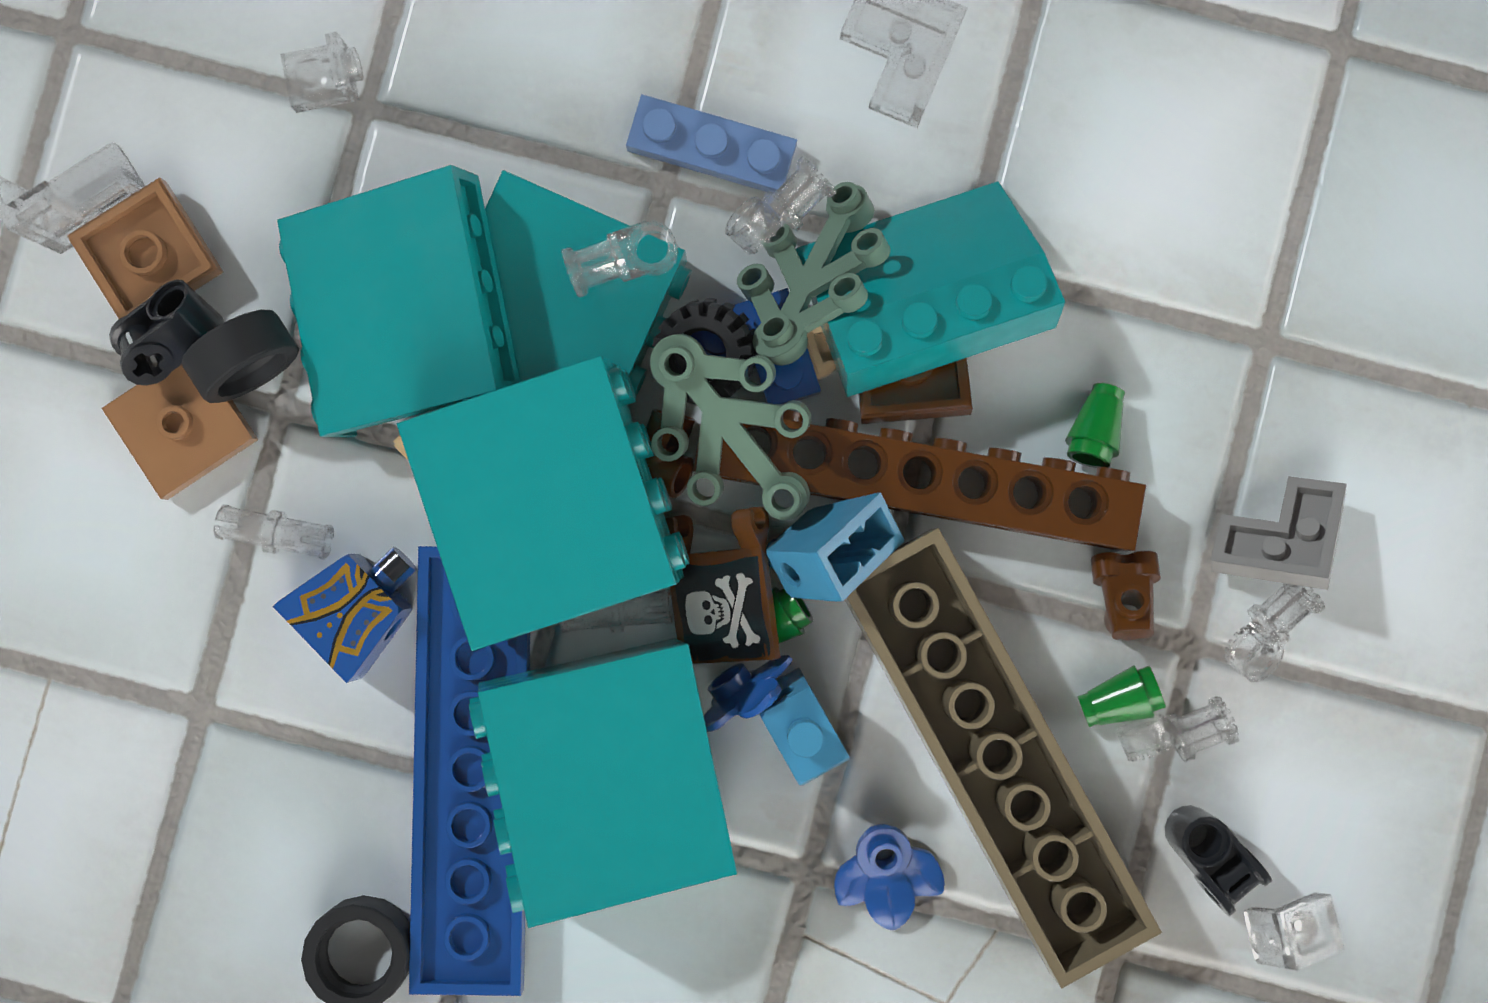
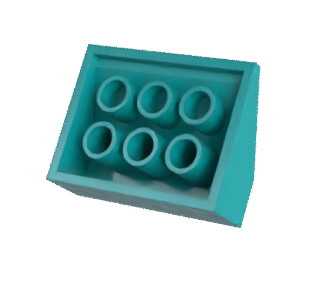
(953, 286)

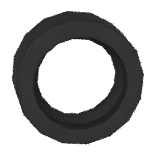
(239, 356)
(315, 959)

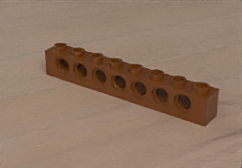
(1109, 525)

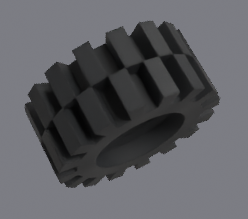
(715, 319)

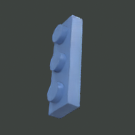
(710, 144)

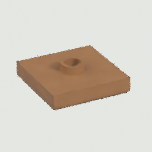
(143, 247)
(177, 432)

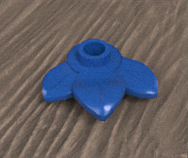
(744, 692)
(891, 882)

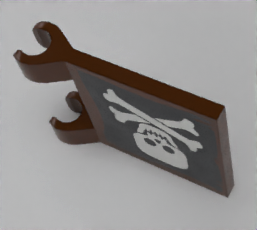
(726, 595)

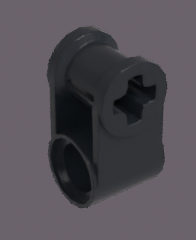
(162, 328)
(1220, 862)

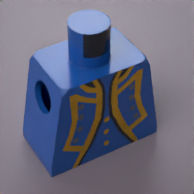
(351, 610)

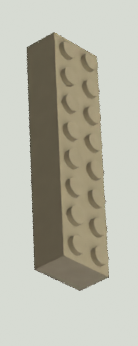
(1000, 760)

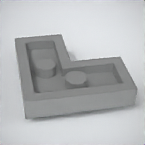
(1288, 551)

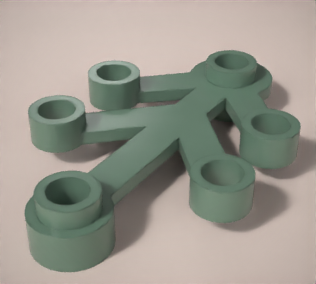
(784, 331)
(724, 420)

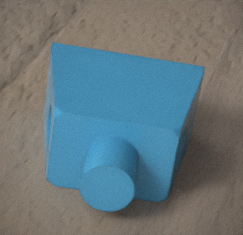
(818, 558)
(803, 730)

